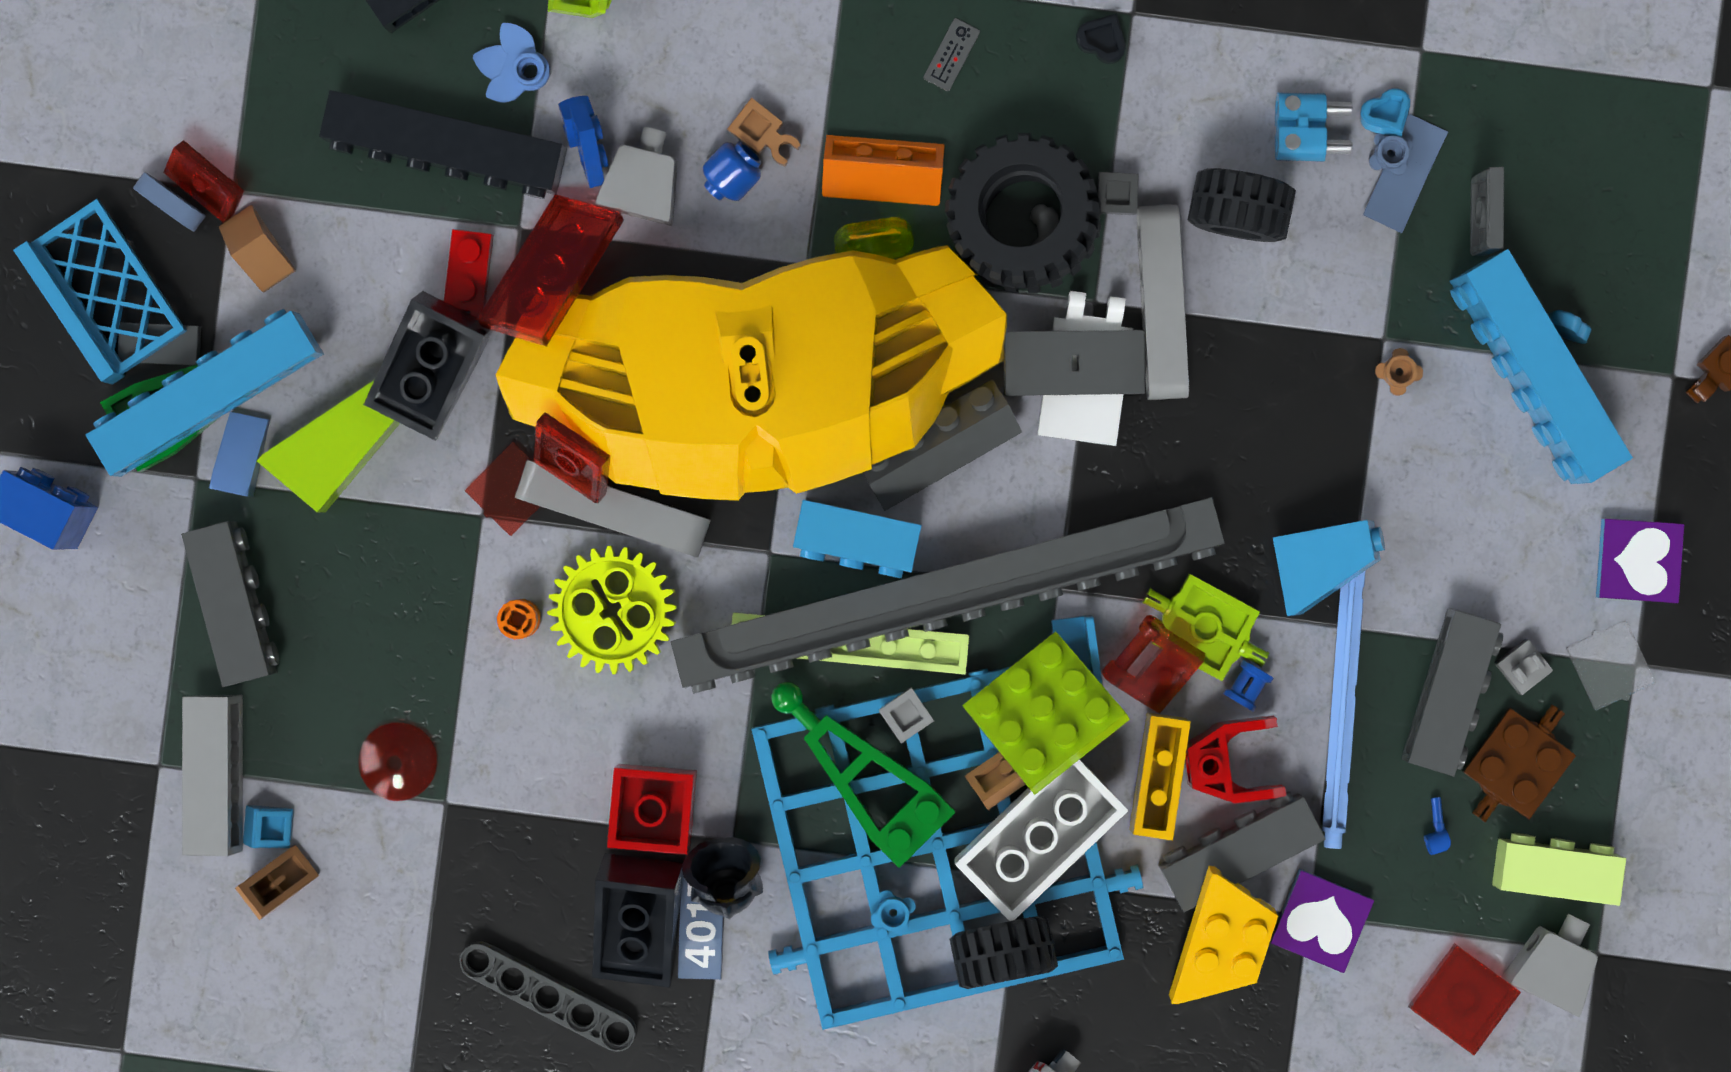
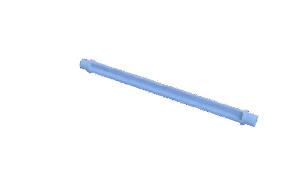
(1342, 711)

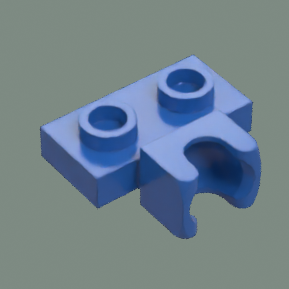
(583, 131)

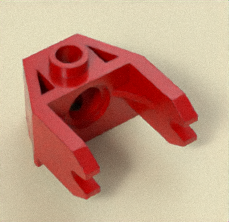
(1218, 780)

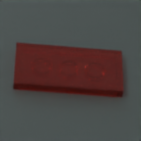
(550, 270)

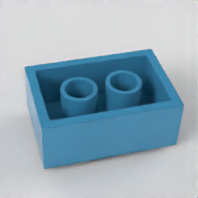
(856, 538)

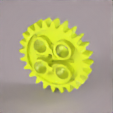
(581, 629)

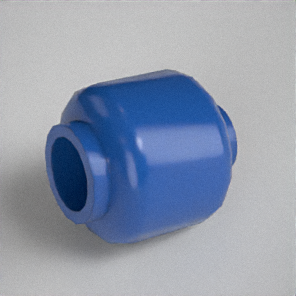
(731, 171)

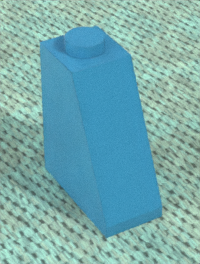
(1324, 560)

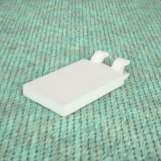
(1084, 416)

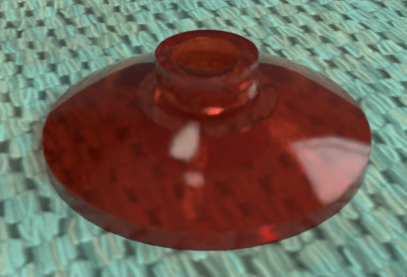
(417, 759)

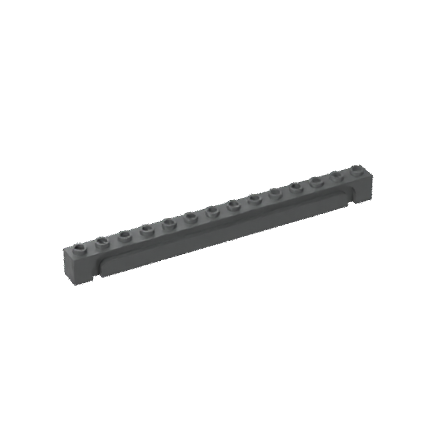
(947, 593)

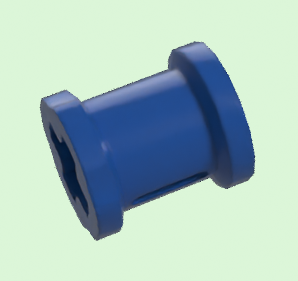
(1236, 691)

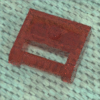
(1163, 673)

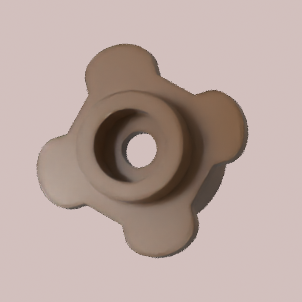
(1410, 370)

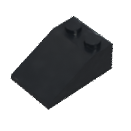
(427, 365)
(636, 919)

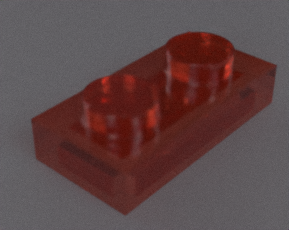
(203, 181)

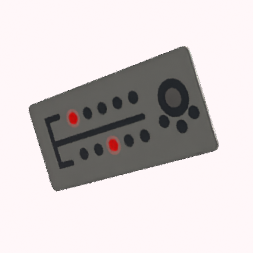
(951, 54)

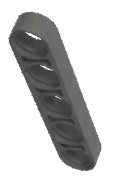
(568, 996)

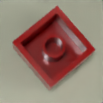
(652, 809)

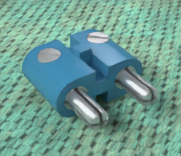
(1302, 128)

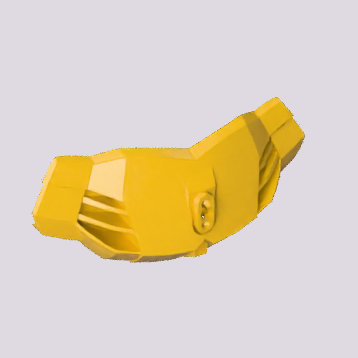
(844, 361)

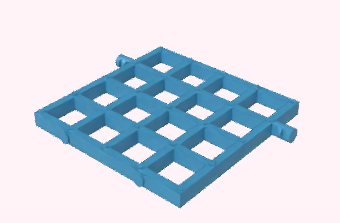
(938, 843)

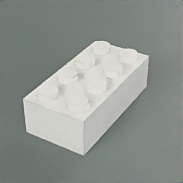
(1039, 839)

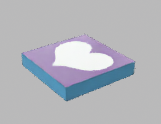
(1640, 560)
(1321, 920)

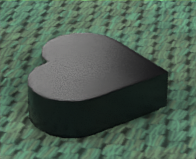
(1103, 38)

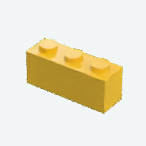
(1159, 776)

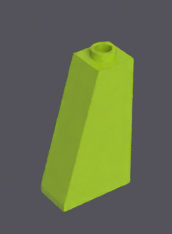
(329, 450)

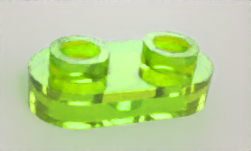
(876, 237)

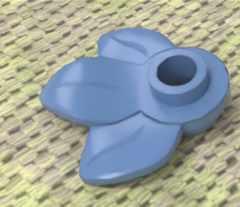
(507, 63)

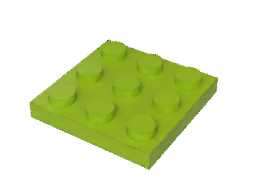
(1045, 712)

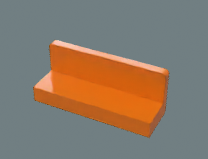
(882, 170)

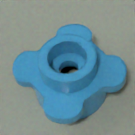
(896, 923)

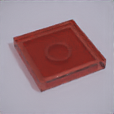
(571, 458)
(1464, 999)

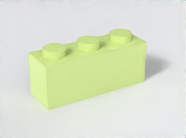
(1559, 869)

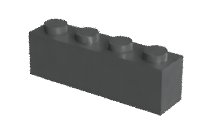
(957, 437)
(230, 602)
(1452, 692)
(1244, 849)

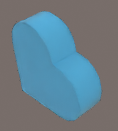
(1386, 114)
(1570, 326)

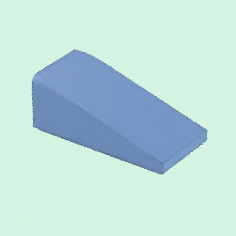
(237, 457)

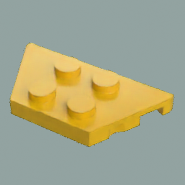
(1223, 940)

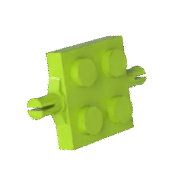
(1210, 623)

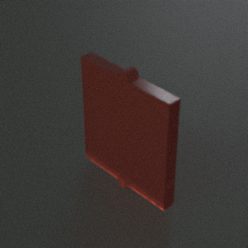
(496, 490)

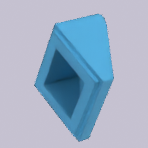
(267, 827)

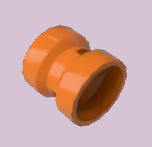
(525, 616)

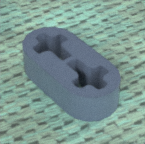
(169, 201)

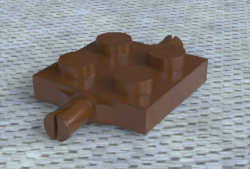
(1518, 763)

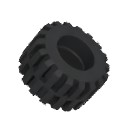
(1241, 205)
(1003, 952)

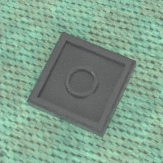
(1487, 212)

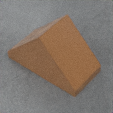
(256, 249)
(277, 882)

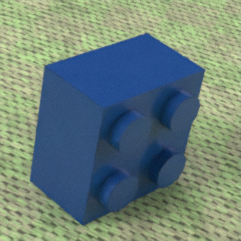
(44, 510)

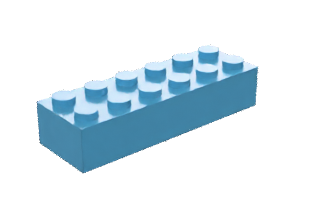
(1539, 369)

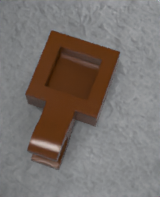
(1717, 371)

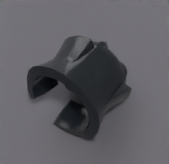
(723, 875)

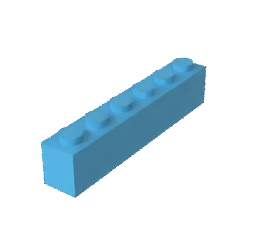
(204, 393)

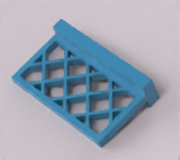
(71, 310)

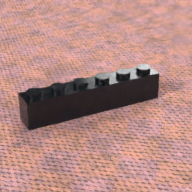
(442, 143)

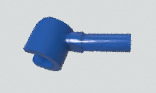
(1439, 840)

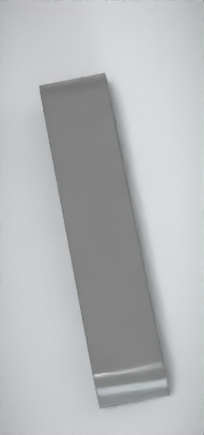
(1162, 301)
(616, 511)

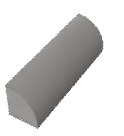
(212, 775)

